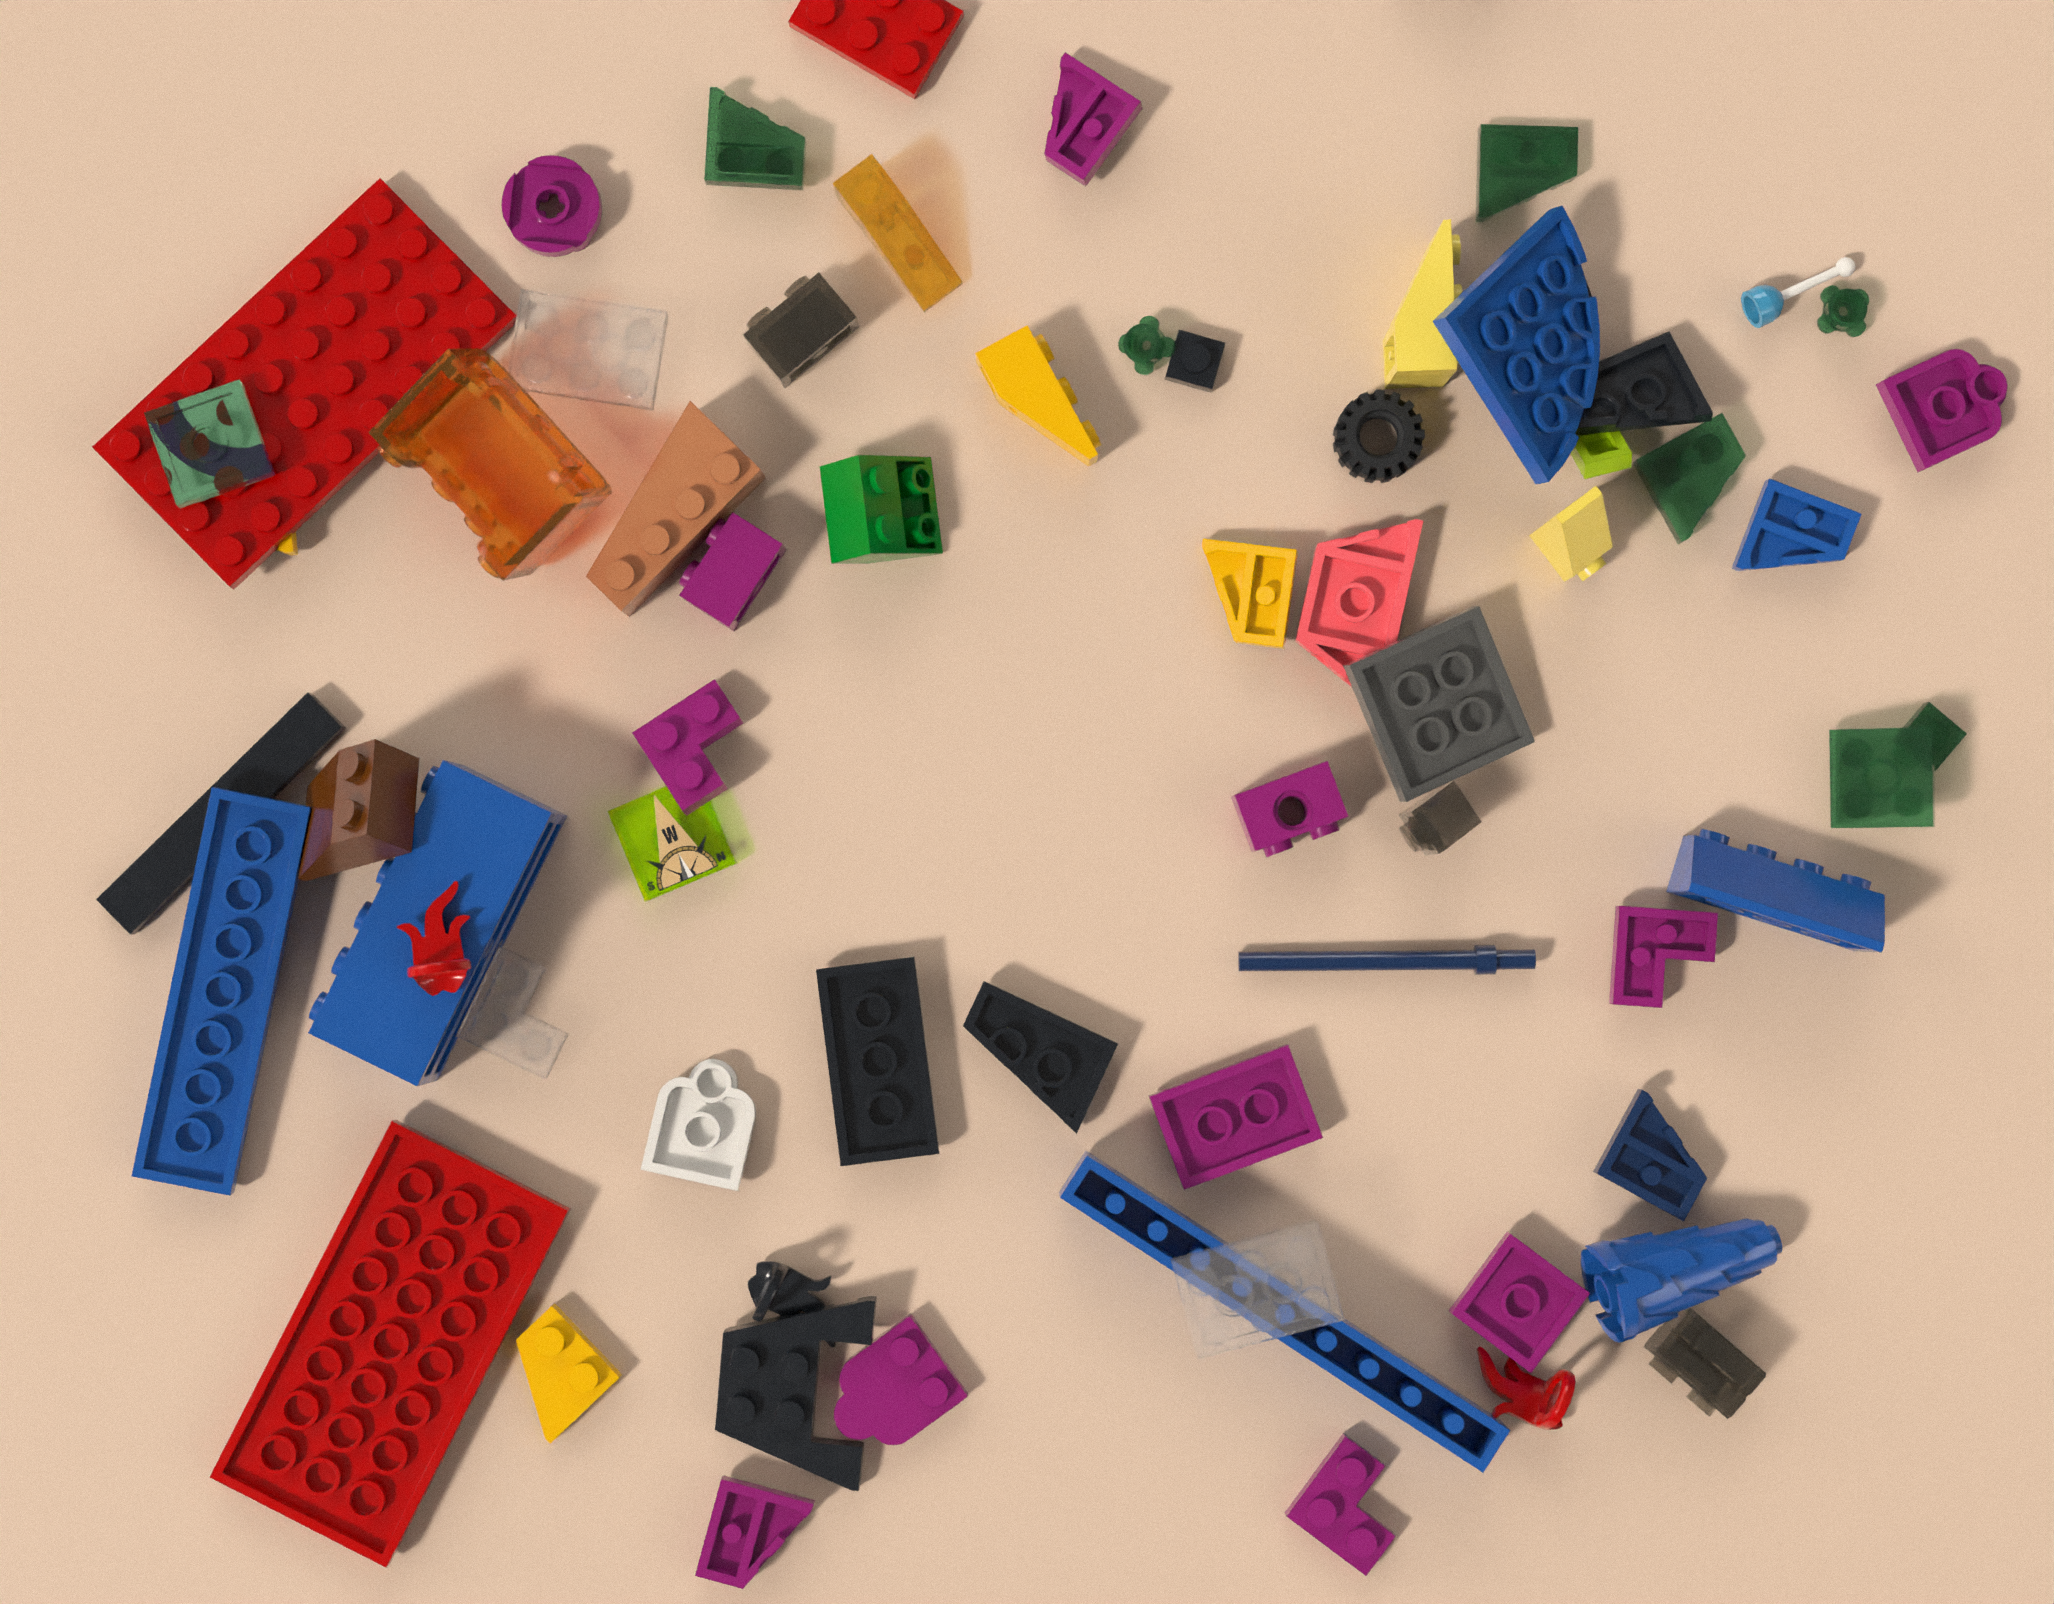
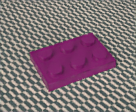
(1235, 1116)

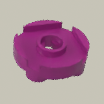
(534, 184)

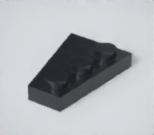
(1645, 390)
(1044, 1050)

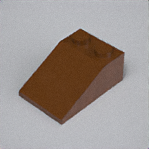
(360, 809)

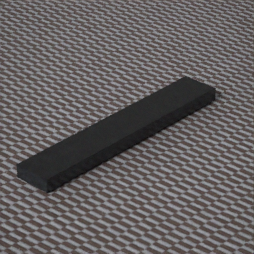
(261, 771)

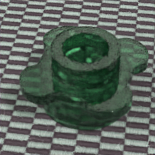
(1853, 300)
(1133, 341)

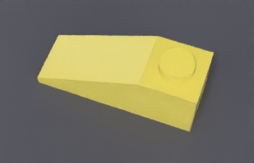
(1576, 537)

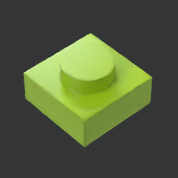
(1601, 454)

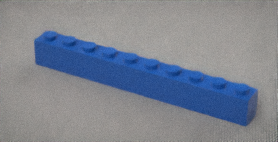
(1336, 1347)

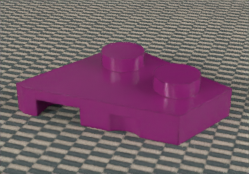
(747, 1529)

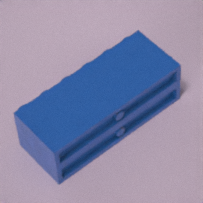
(462, 833)

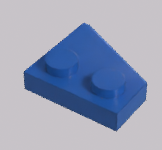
(1794, 530)

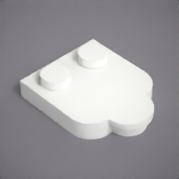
(701, 1127)

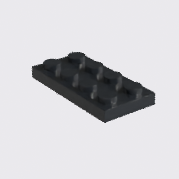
(877, 1061)

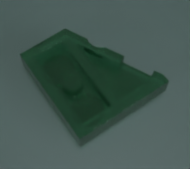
(1690, 473)

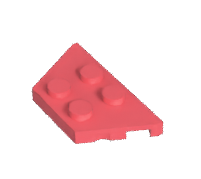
(1357, 594)

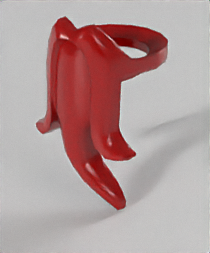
(438, 955)
(1526, 1396)

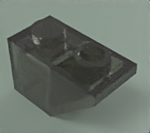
(1438, 820)

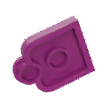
(1944, 405)
(895, 1386)

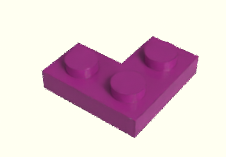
(677, 742)
(1644, 942)
(1330, 1508)

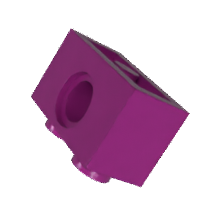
(1311, 787)

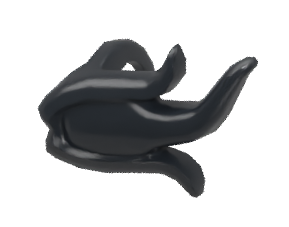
(784, 1291)

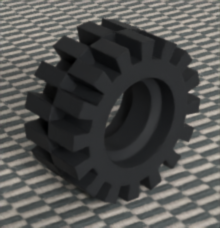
(1385, 407)

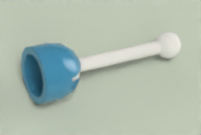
(1766, 302)

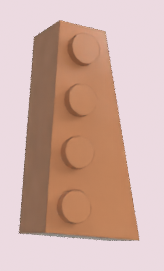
(674, 509)

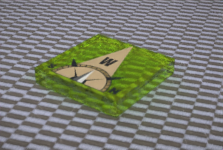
(668, 846)

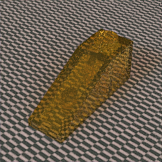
(896, 232)

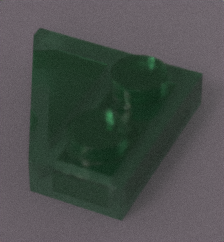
(750, 148)
(1521, 163)

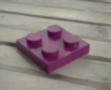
(1519, 1302)

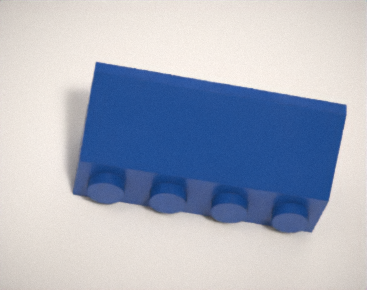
(1779, 893)

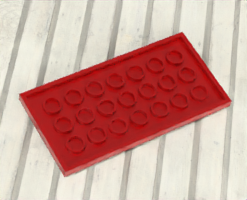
(321, 366)
(390, 1343)

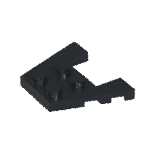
(772, 1387)

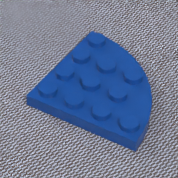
(1531, 342)

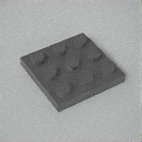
(1439, 704)

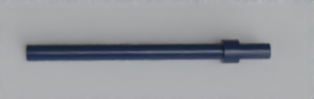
(1483, 960)

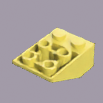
(1413, 346)

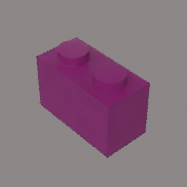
(731, 570)

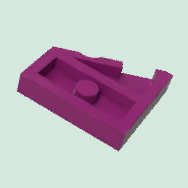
(1087, 120)

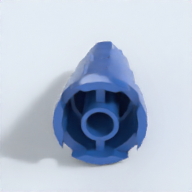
(1655, 1276)

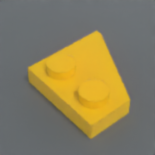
(1254, 589)
(562, 1370)

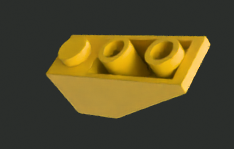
(1029, 390)

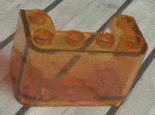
(494, 459)

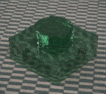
(1946, 732)

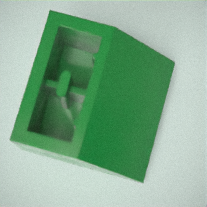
(880, 509)

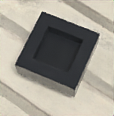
(1195, 361)

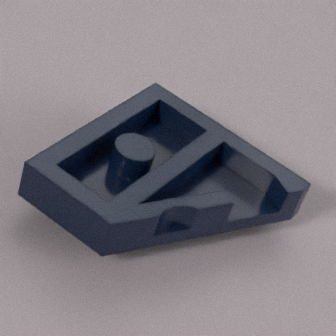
(1651, 1160)

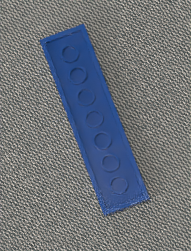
(222, 992)

